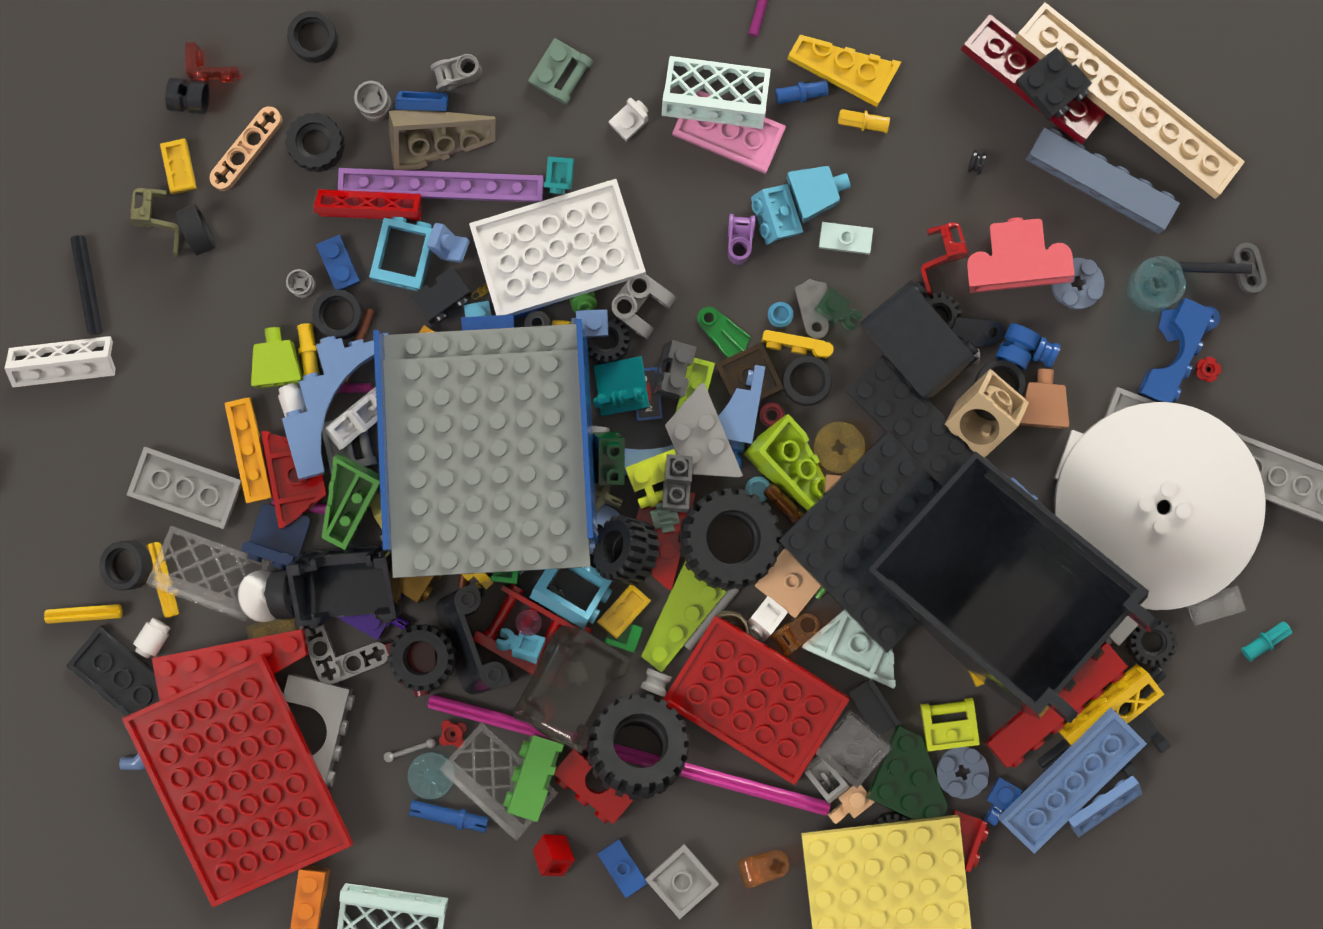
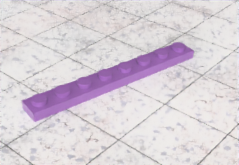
(445, 184)

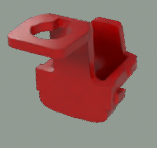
(954, 250)

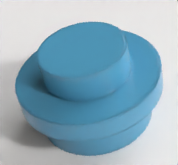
(780, 314)

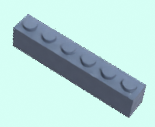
(1102, 180)

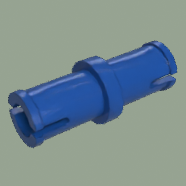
(801, 92)

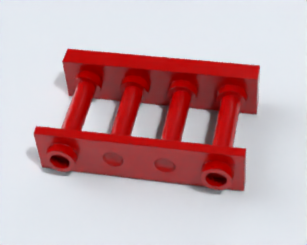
(489, 636)

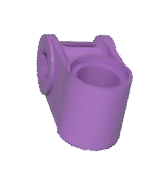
(740, 234)

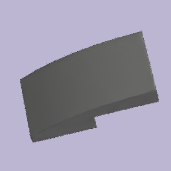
(677, 483)

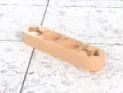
(250, 151)

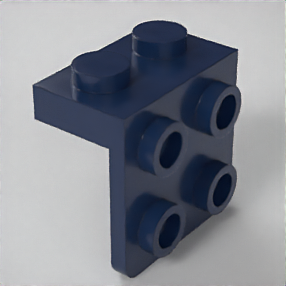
(276, 544)

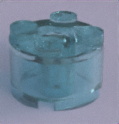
(1171, 284)

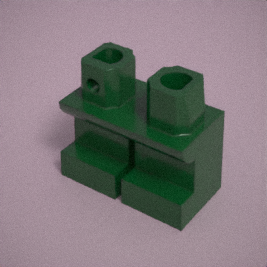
(609, 458)

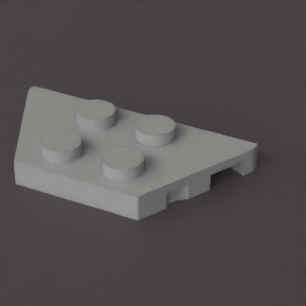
(699, 433)

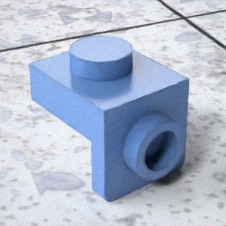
(594, 322)

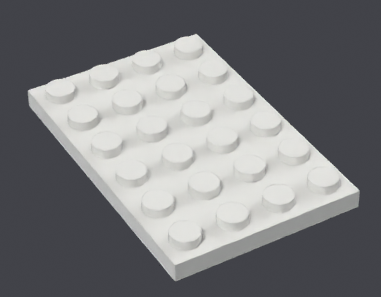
(557, 249)

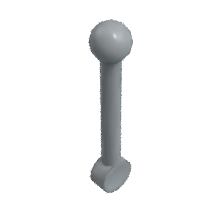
(389, 756)

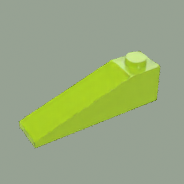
(788, 461)

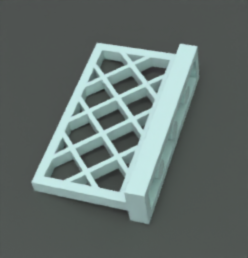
(714, 108)
(389, 901)

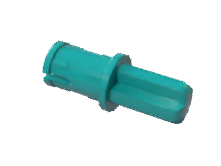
(1266, 641)

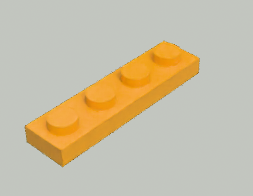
(248, 450)

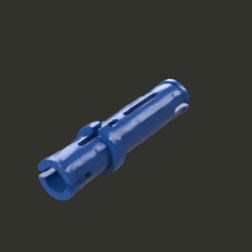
(461, 819)

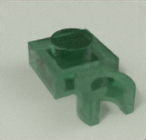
(834, 307)

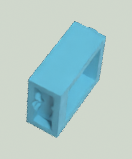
(397, 279)
(563, 607)

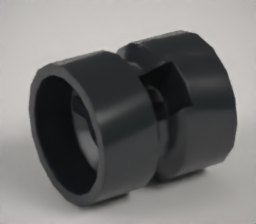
(190, 96)

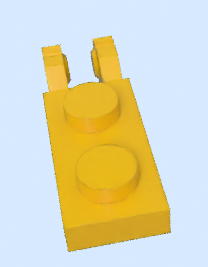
(799, 344)

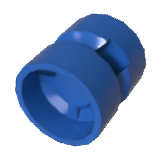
(1018, 345)

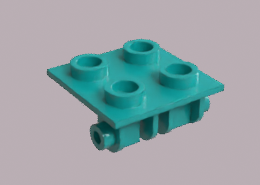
(621, 386)

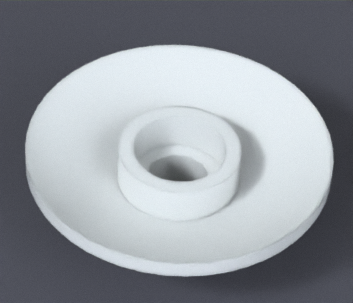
(252, 596)

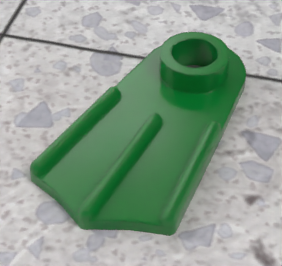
(723, 332)

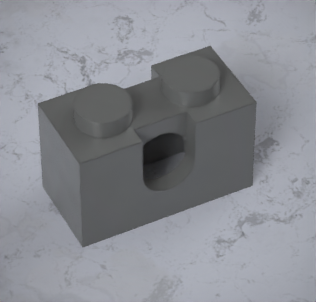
(673, 384)

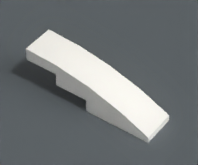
(353, 421)

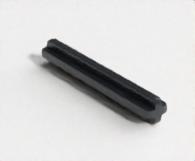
(86, 284)

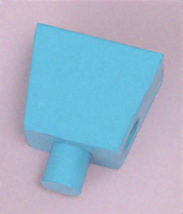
(816, 190)

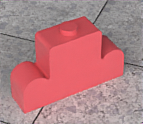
(1019, 259)

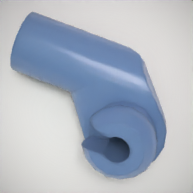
(131, 763)

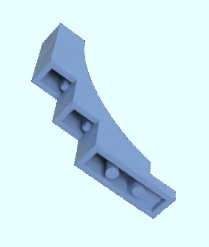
(736, 419)

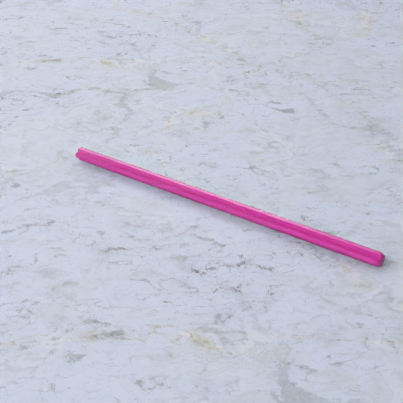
(641, 758)

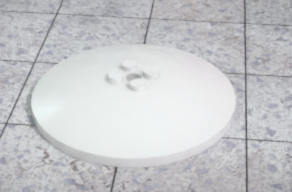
(1174, 455)

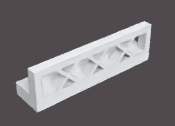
(59, 365)

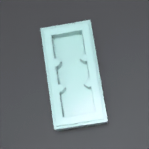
(845, 238)

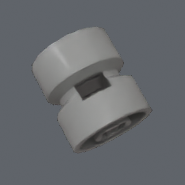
(373, 101)

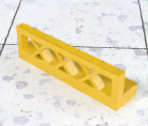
(1114, 697)

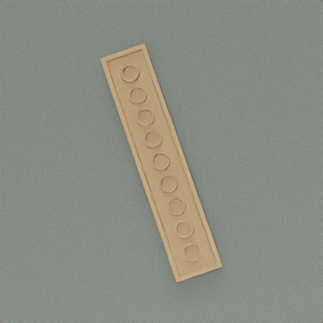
(1135, 103)

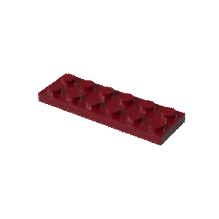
(1006, 59)

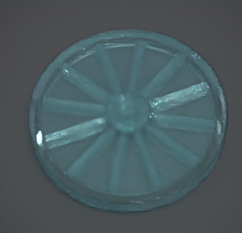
(425, 777)

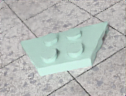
(851, 647)

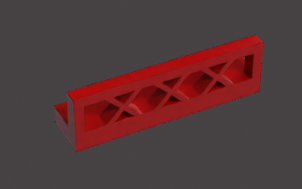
(368, 204)

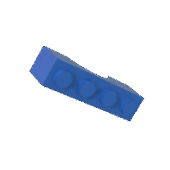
(1190, 323)

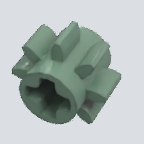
(664, 519)

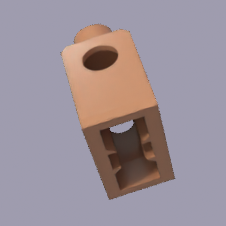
(1046, 403)

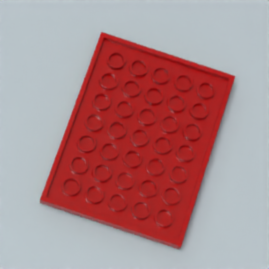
(238, 780)

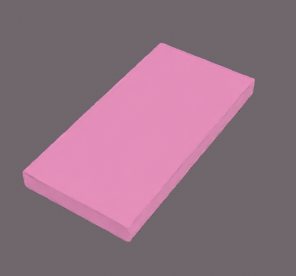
(738, 143)

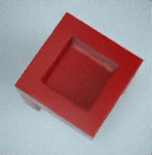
(553, 855)

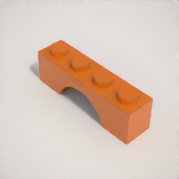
(309, 897)

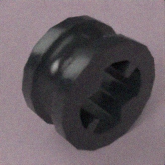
(977, 162)

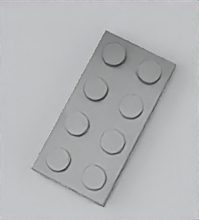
(184, 488)

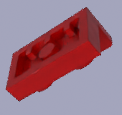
(973, 833)

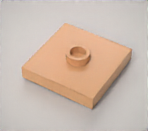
(788, 584)

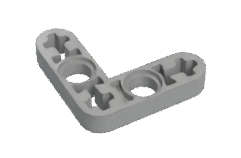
(340, 662)

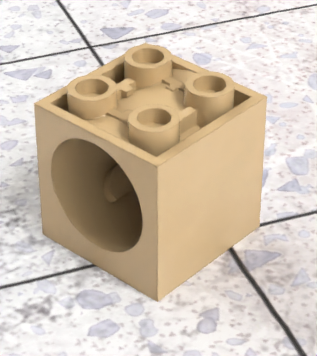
(991, 395)

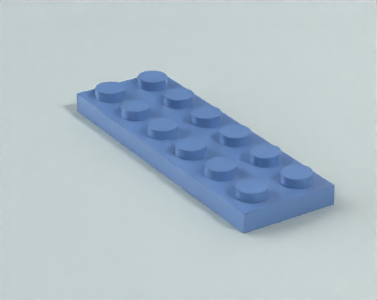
(1072, 780)

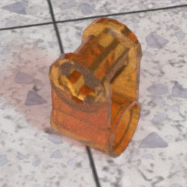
(794, 634)
(757, 869)

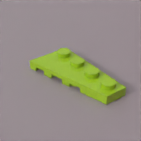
(681, 616)

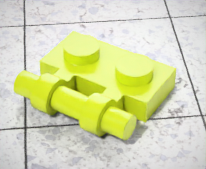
(646, 474)

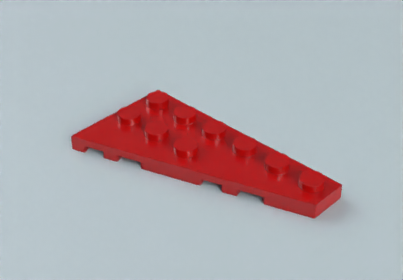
(191, 667)

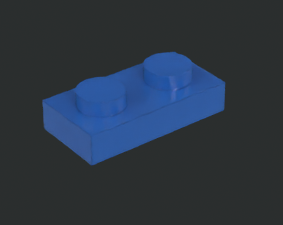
(338, 263)

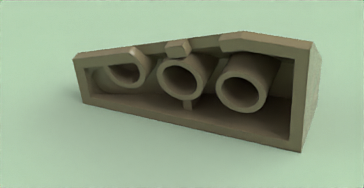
(432, 135)

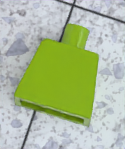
(275, 361)

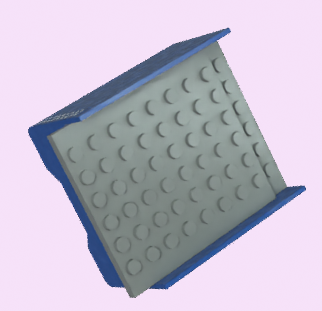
(485, 448)

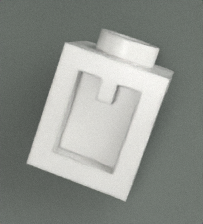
(630, 119)
(765, 619)

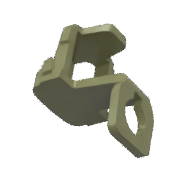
(143, 216)

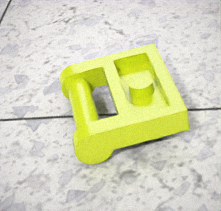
(951, 733)

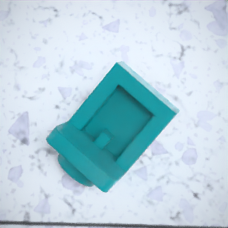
(559, 174)

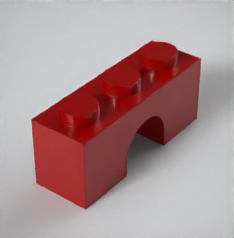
(573, 774)

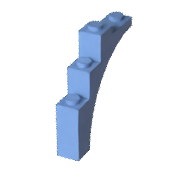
(306, 428)

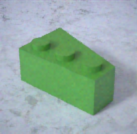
(349, 498)
(532, 777)

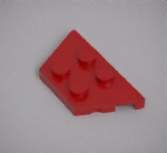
(290, 495)
(669, 546)

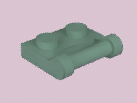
(553, 67)

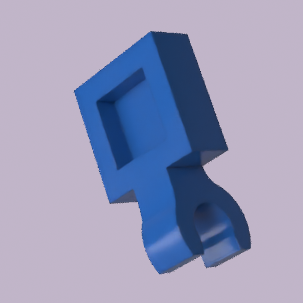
(1001, 797)

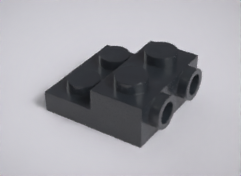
(1054, 84)

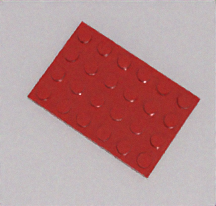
(755, 699)

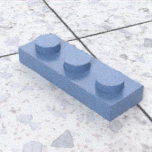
(1105, 806)

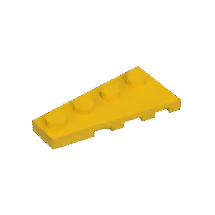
(854, 72)

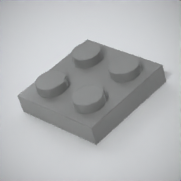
(681, 881)

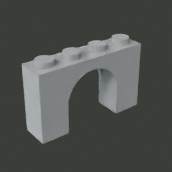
(332, 704)

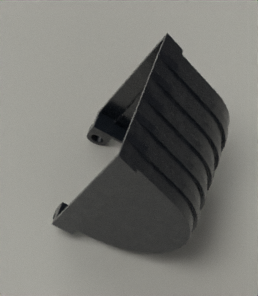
(1009, 587)

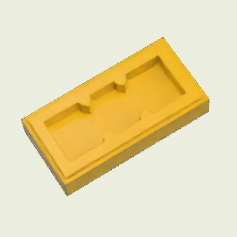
(178, 166)
(623, 611)

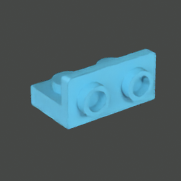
(776, 213)

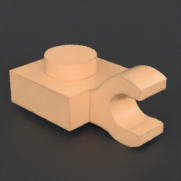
(852, 802)

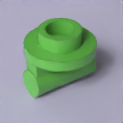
(583, 302)

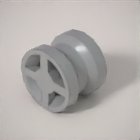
(656, 682)

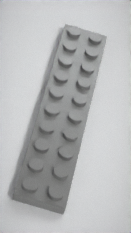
(1286, 477)

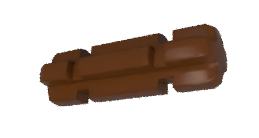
(783, 503)

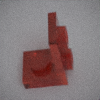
(196, 58)

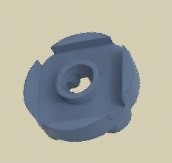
(1091, 290)
(976, 778)

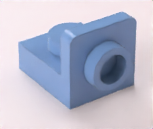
(446, 244)

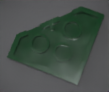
(907, 779)

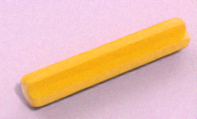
(167, 600)
(83, 613)

